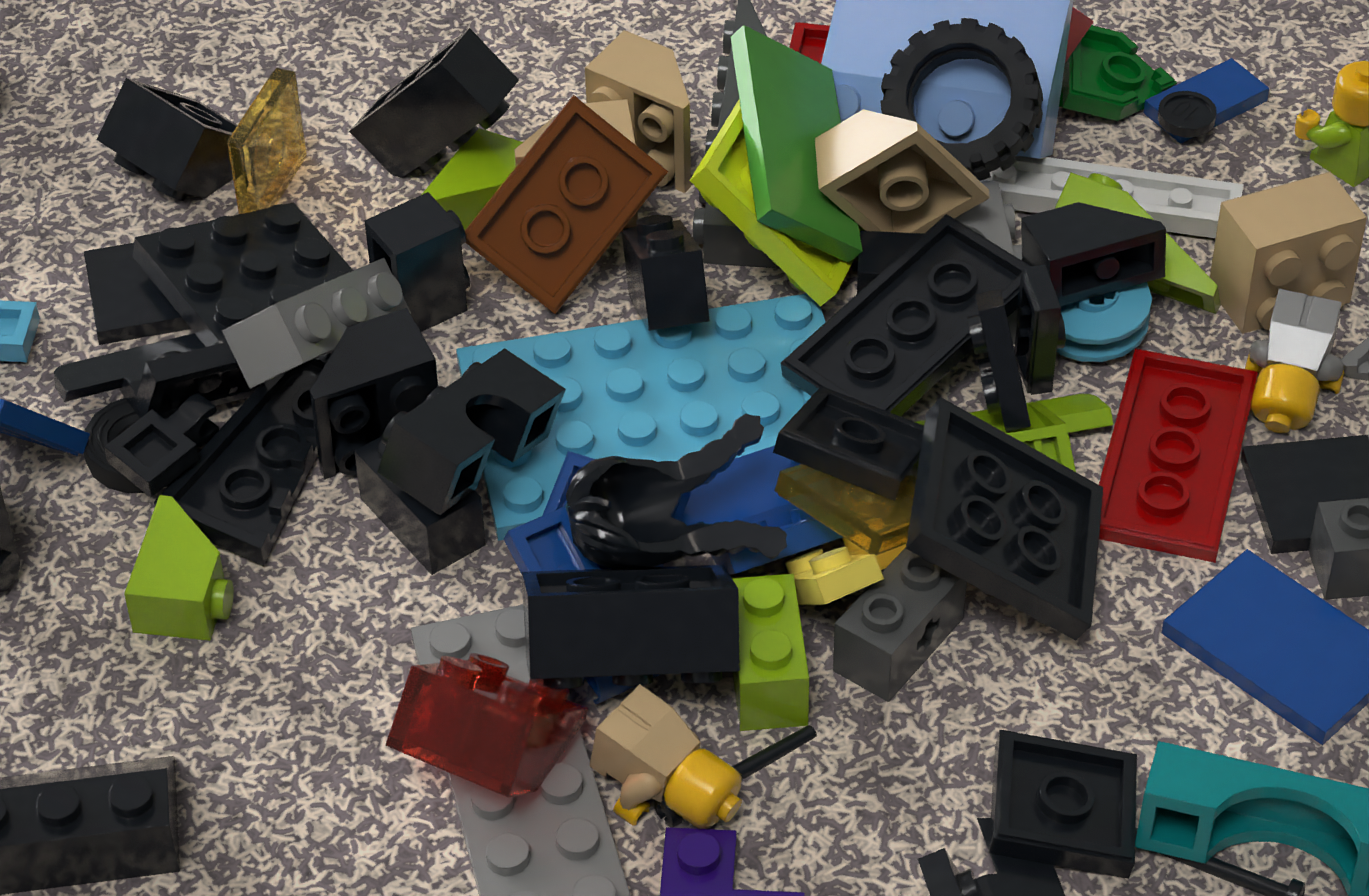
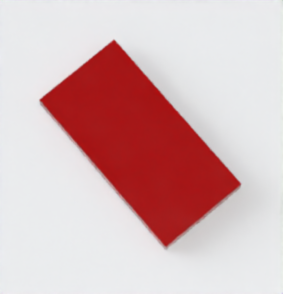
(1174, 454)

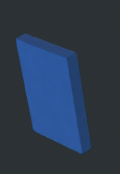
(1277, 644)

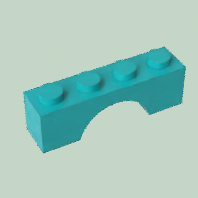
(1214, 801)

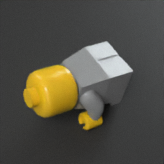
(1295, 361)

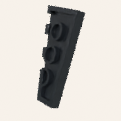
(254, 466)

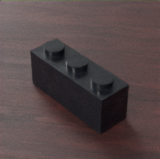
(436, 107)

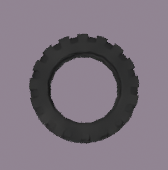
(970, 42)

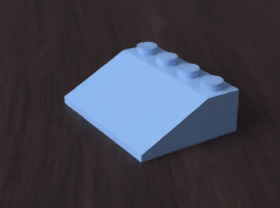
(962, 96)

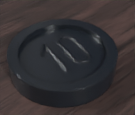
(1187, 114)

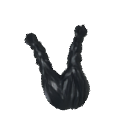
(625, 507)

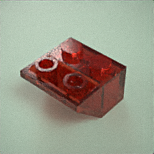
(484, 723)

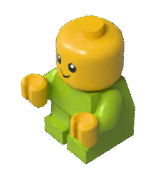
(1345, 136)

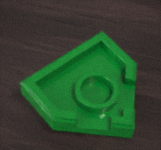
(1109, 77)

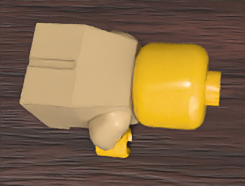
(661, 759)

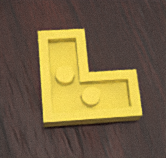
(836, 573)

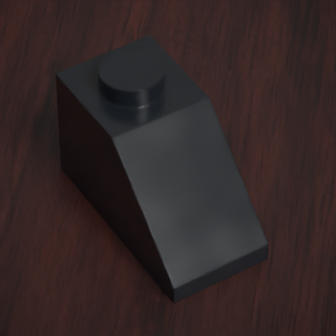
(1093, 249)

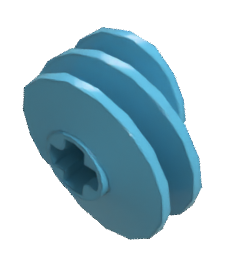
(1106, 324)

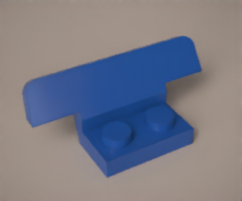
(748, 495)

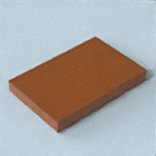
(564, 204)

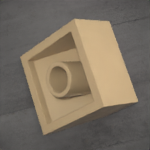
(893, 174)

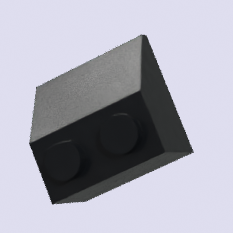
(170, 139)

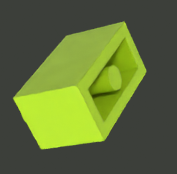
(772, 655)

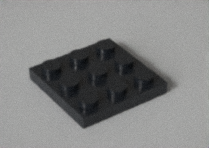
(237, 265)
(1006, 519)

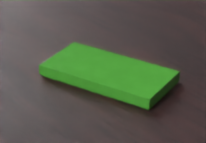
(783, 109)

